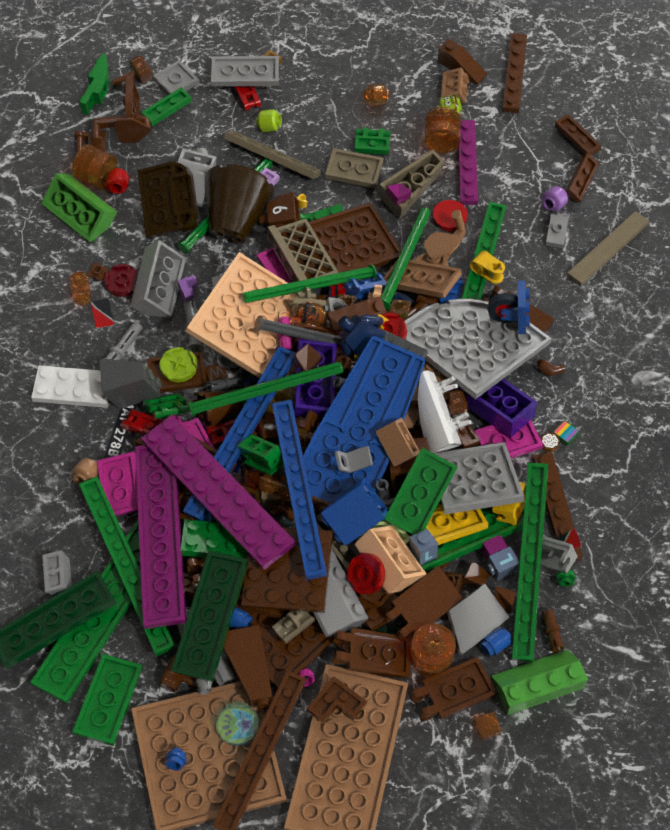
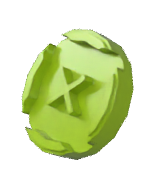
(178, 365)

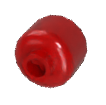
(117, 181)

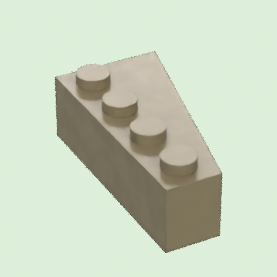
(416, 177)

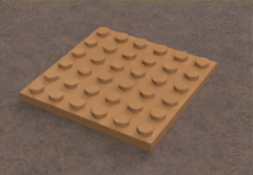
(201, 786)

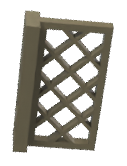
(287, 257)

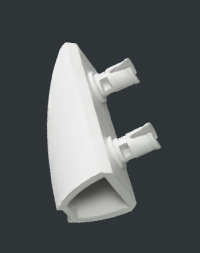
(435, 416)

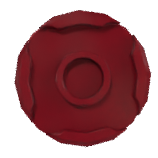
(121, 280)

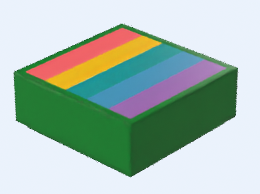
(566, 432)

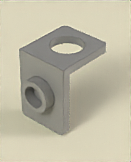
(354, 460)

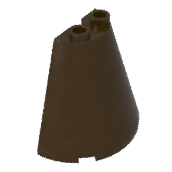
(236, 200)

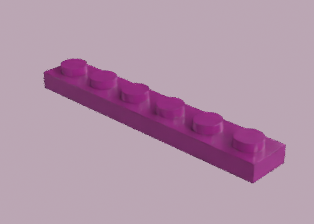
(468, 164)

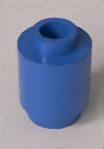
(241, 619)
(495, 642)

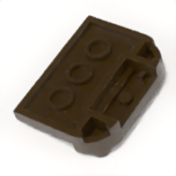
(167, 199)

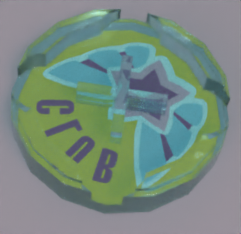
(237, 724)

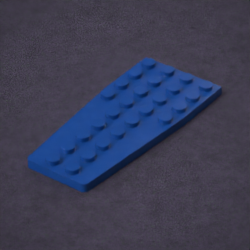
(370, 399)

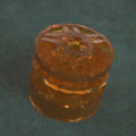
(442, 130)
(93, 165)
(429, 660)

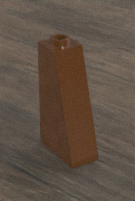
(247, 658)

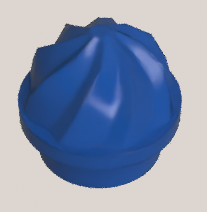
(175, 759)

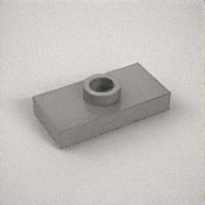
(557, 231)

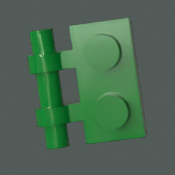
(372, 141)
(166, 406)

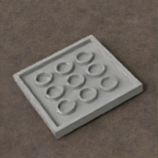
(482, 479)

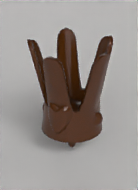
(346, 363)

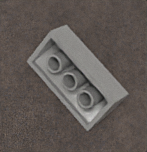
(158, 280)
(342, 604)

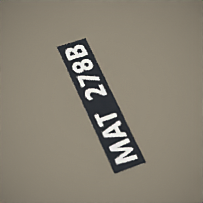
(119, 434)

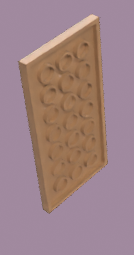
(347, 758)

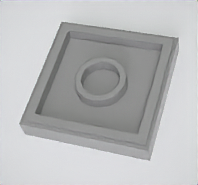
(174, 77)

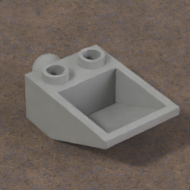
(199, 163)

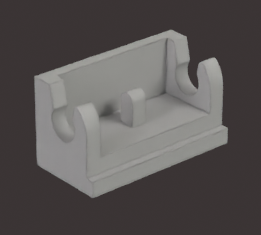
(557, 555)
(56, 572)

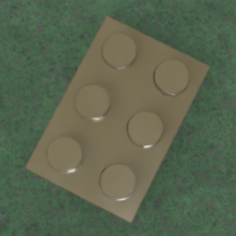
(354, 168)

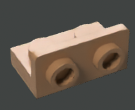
(455, 83)

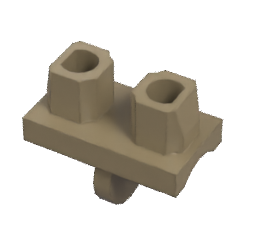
(302, 298)
(292, 625)

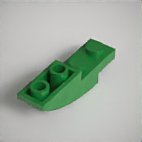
(98, 86)

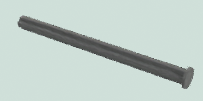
(294, 331)

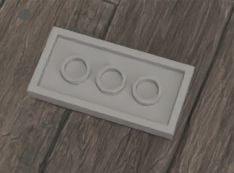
(245, 71)

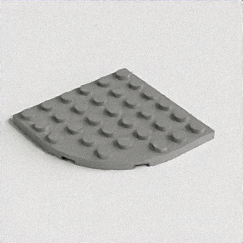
(472, 345)

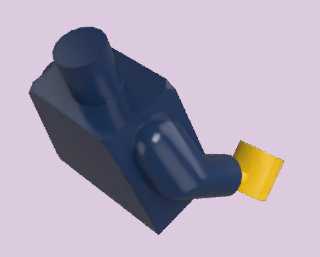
(358, 332)

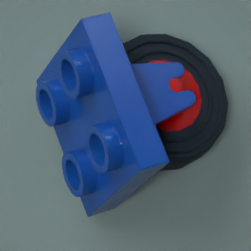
(511, 307)

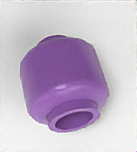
(554, 199)

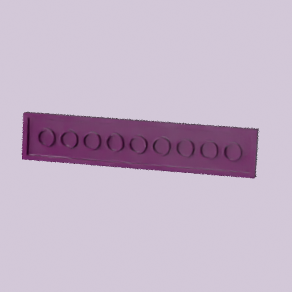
(218, 492)
(159, 542)

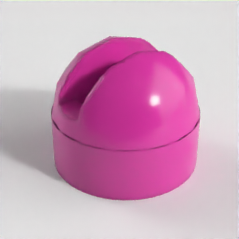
(307, 672)

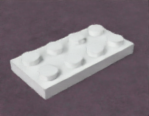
(69, 387)

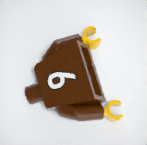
(284, 210)

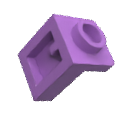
(186, 288)

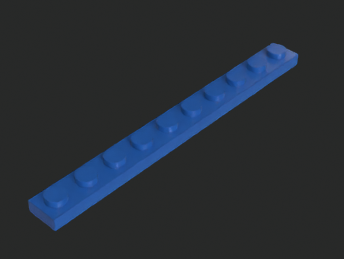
(245, 423)
(299, 490)

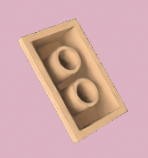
(399, 562)

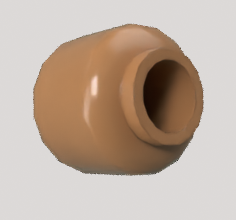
(85, 470)

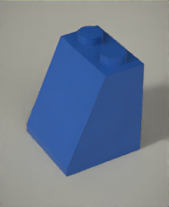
(354, 512)

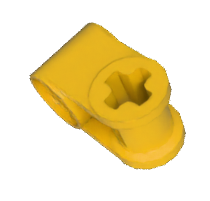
(486, 266)

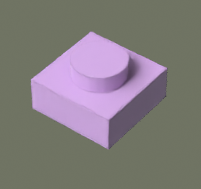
(272, 177)

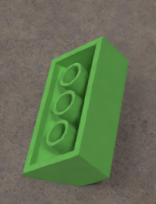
(78, 206)
(539, 681)

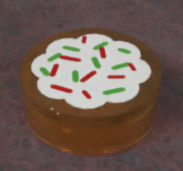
(550, 442)

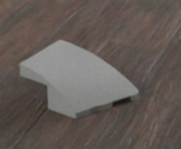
(475, 618)

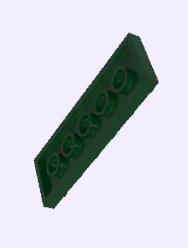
(210, 616)
(54, 619)

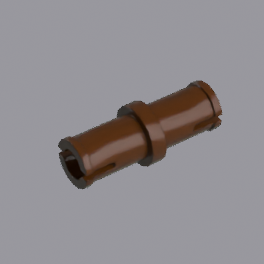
(552, 630)

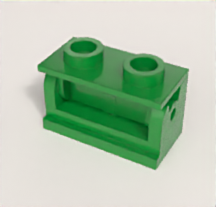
(261, 454)

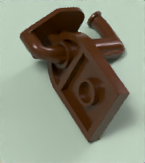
(128, 127)

